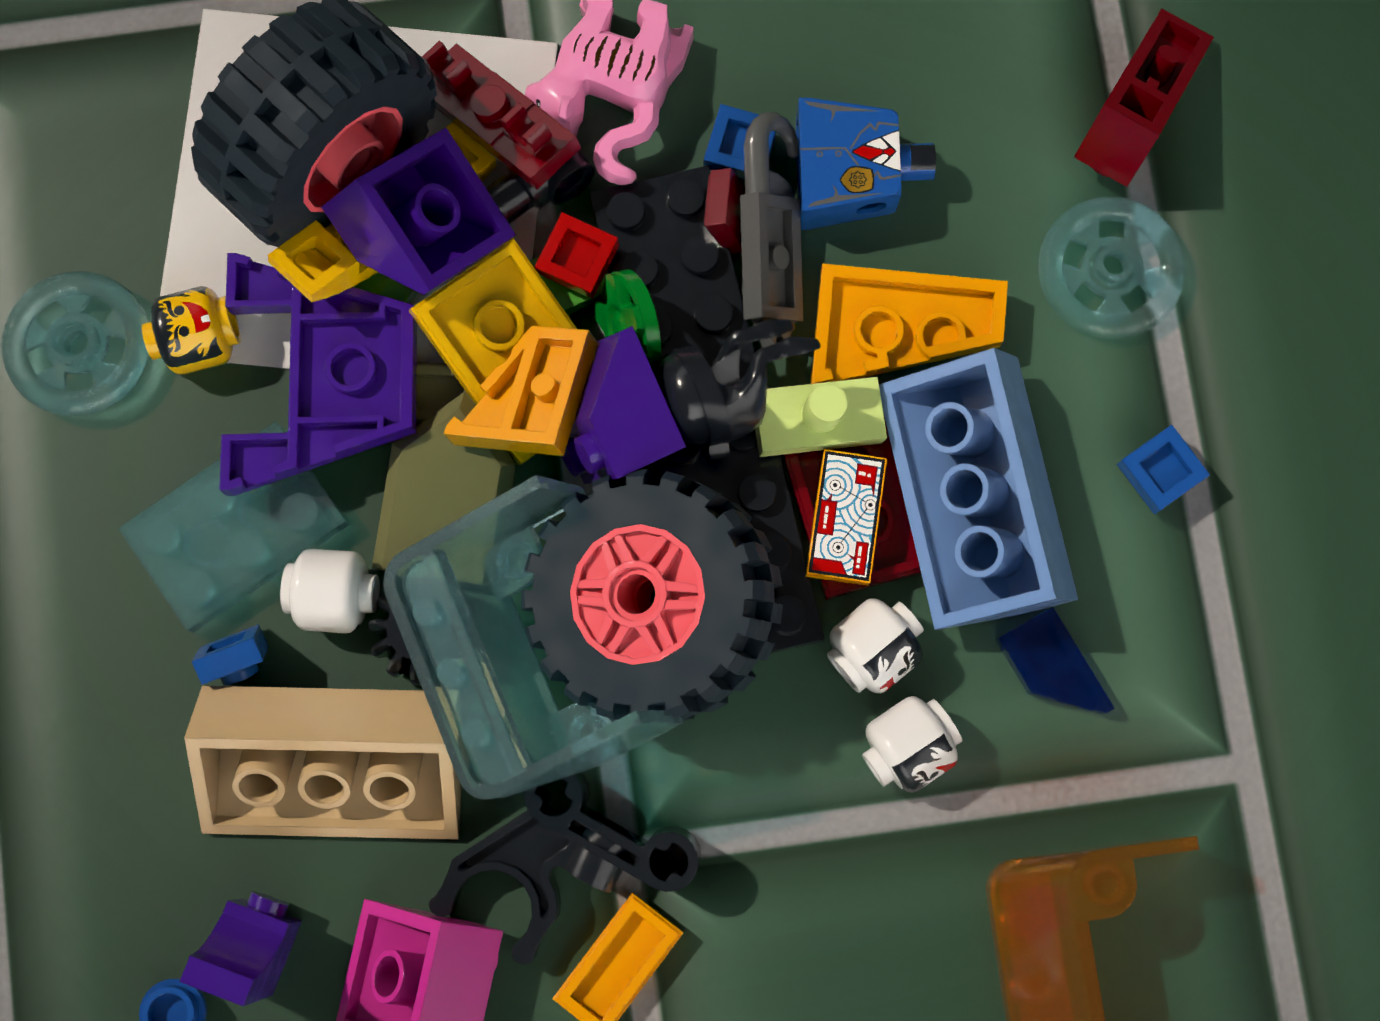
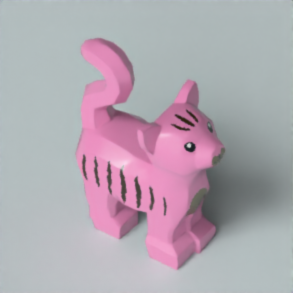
(616, 69)

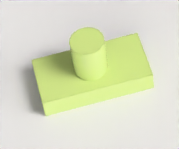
(821, 417)

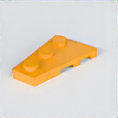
(901, 319)

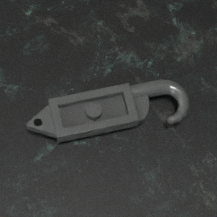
(770, 230)

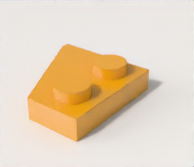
(531, 395)

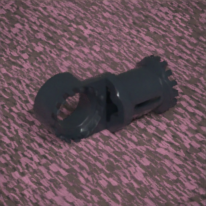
(517, 196)

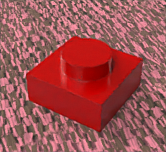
(577, 255)

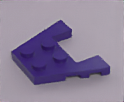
(346, 377)

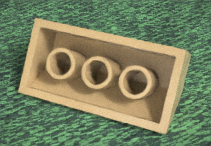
(321, 764)

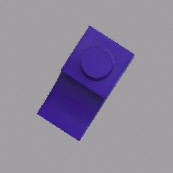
(244, 950)

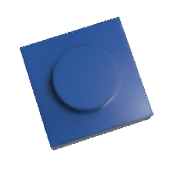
(728, 138)
(1163, 469)
(231, 657)

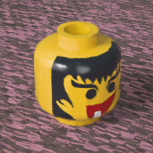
(191, 330)

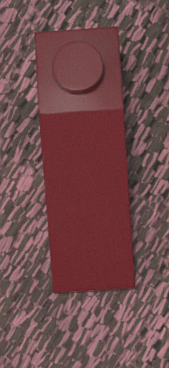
(1144, 98)

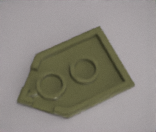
(436, 482)

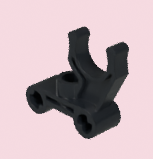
(573, 839)

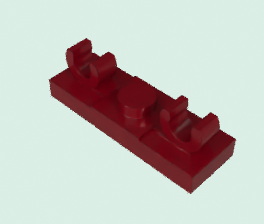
(499, 115)

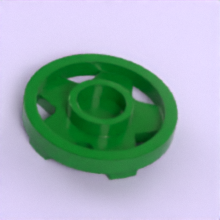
(617, 311)

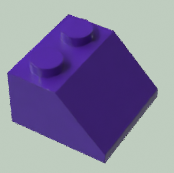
(419, 215)
(620, 414)

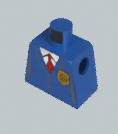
(853, 162)

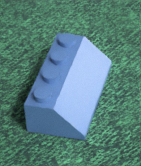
(976, 490)

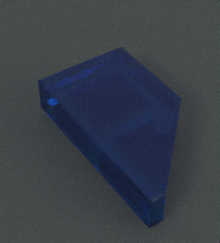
(1052, 664)

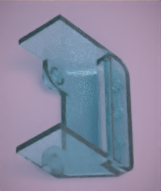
(476, 660)

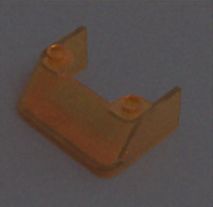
(1043, 929)

